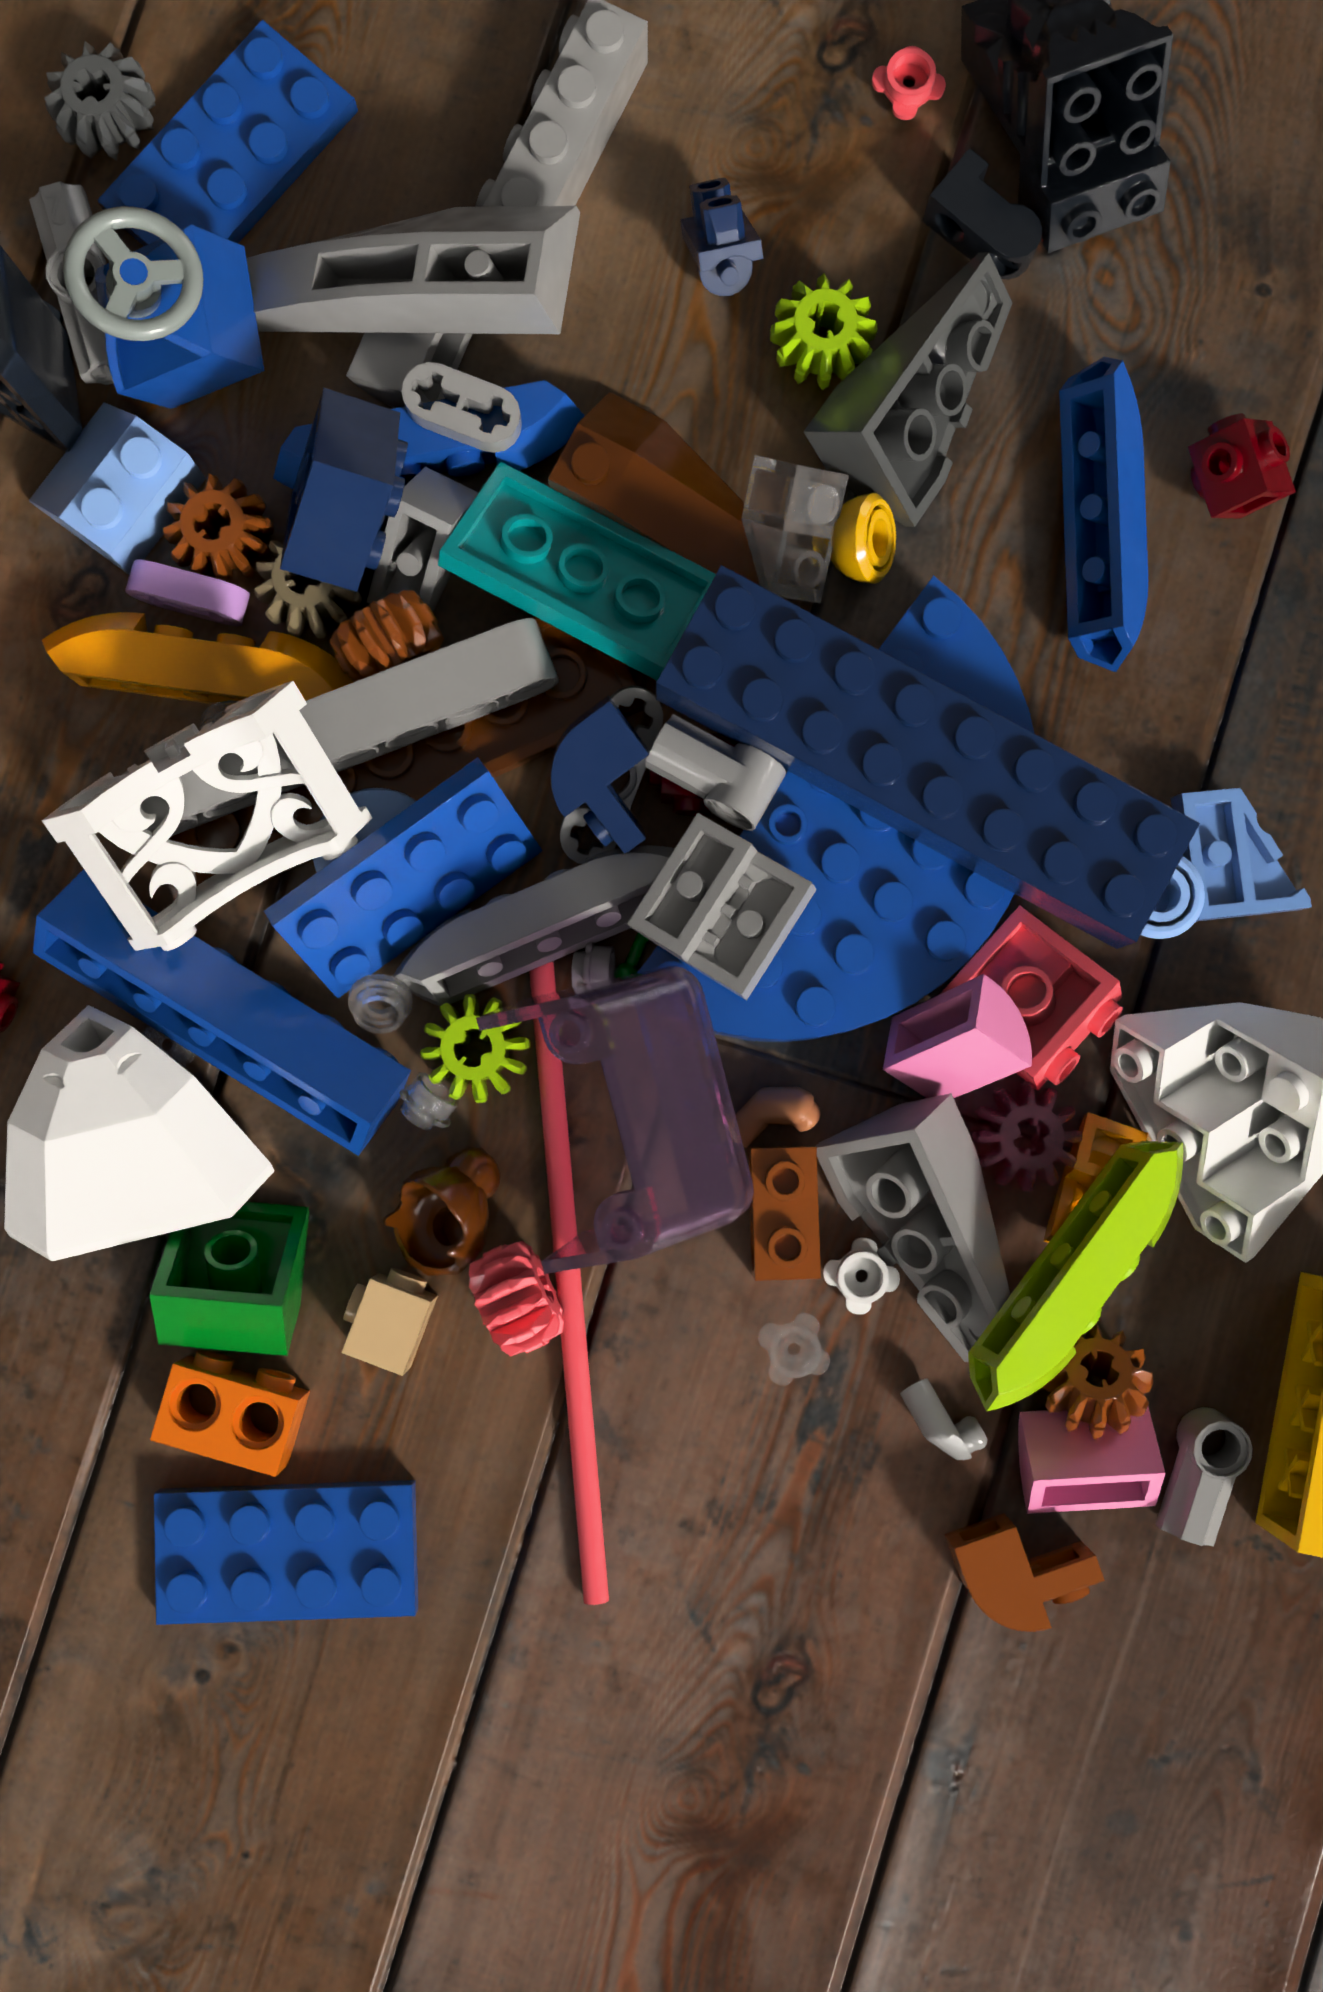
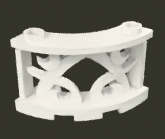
(248, 730)

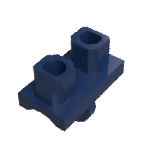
(720, 238)

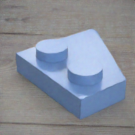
(1236, 858)

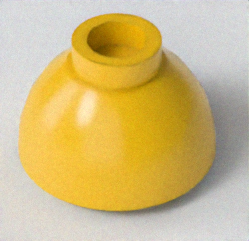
(864, 539)

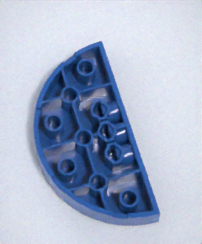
(886, 908)

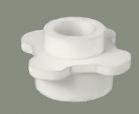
(879, 1276)

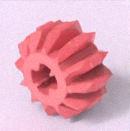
(515, 1298)

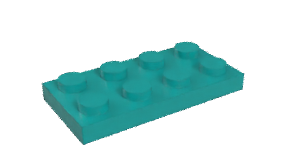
(576, 570)

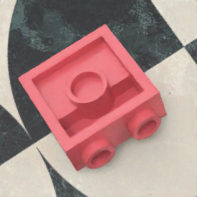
(1054, 988)

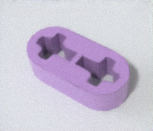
(187, 592)

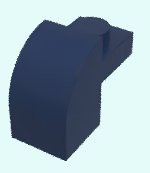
(586, 761)

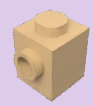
(388, 1320)

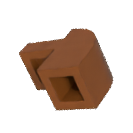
(1009, 1584)

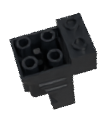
(1081, 106)

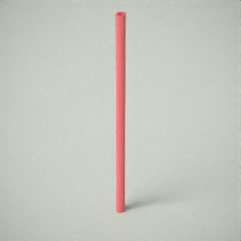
(571, 1300)

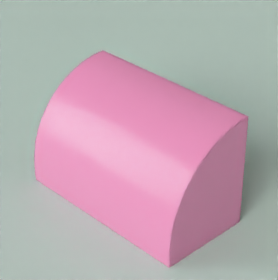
(958, 1040)
(1080, 1473)

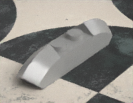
(531, 925)

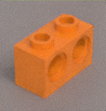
(229, 1432)

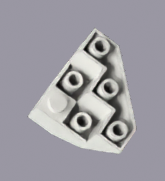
(1243, 1100)
(118, 1145)

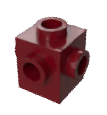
(1241, 466)

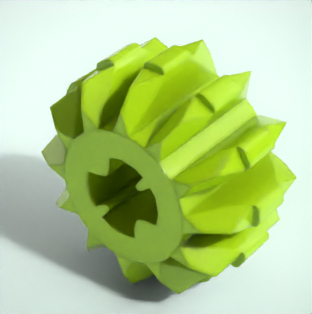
(826, 309)
(459, 1034)

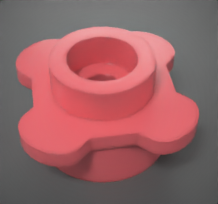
(914, 65)

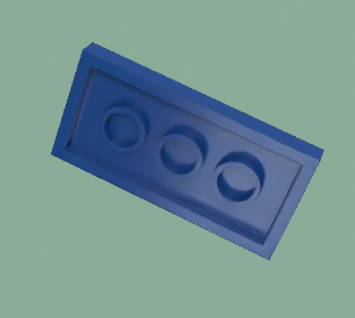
(236, 141)
(404, 879)
(285, 1552)

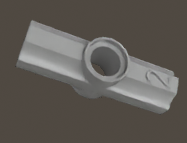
(58, 213)

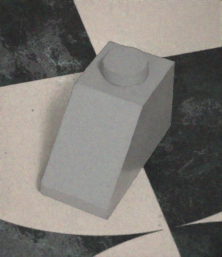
(414, 537)

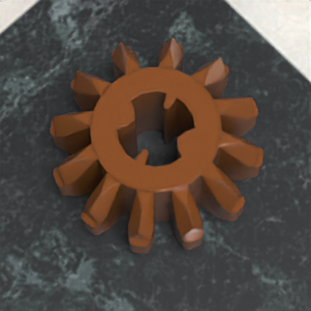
(201, 517)
(386, 635)
(1120, 1390)

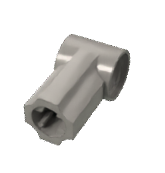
(730, 779)
(1201, 1483)

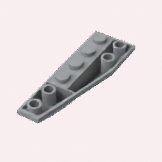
(425, 275)

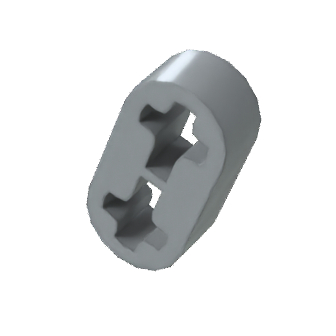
(467, 393)

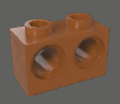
(784, 1213)

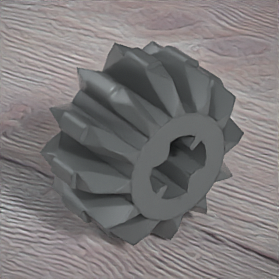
(100, 100)

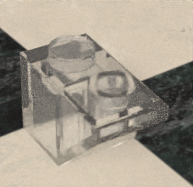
(792, 525)

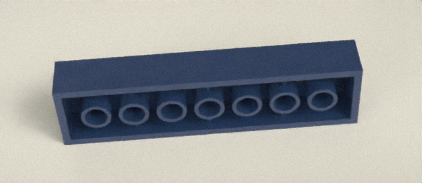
(925, 759)

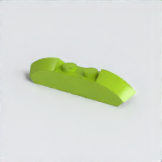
(1077, 1273)

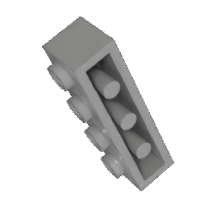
(572, 110)

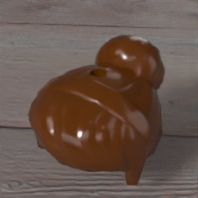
(446, 1212)

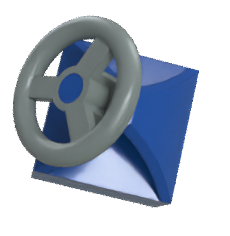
(170, 312)

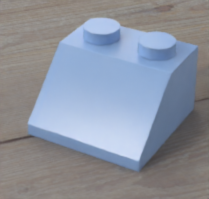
(117, 486)

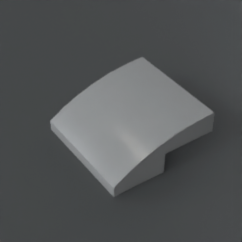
(722, 906)

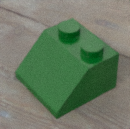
(233, 1281)

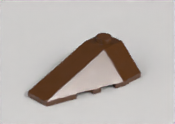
(654, 484)

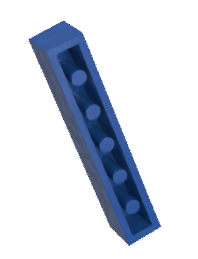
(226, 1017)

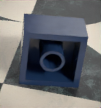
(344, 491)

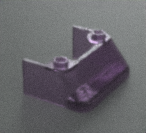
(667, 1104)

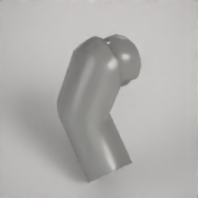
(937, 1426)

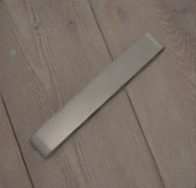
(394, 711)

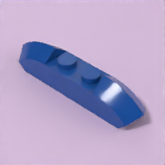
(547, 425)
(1103, 512)

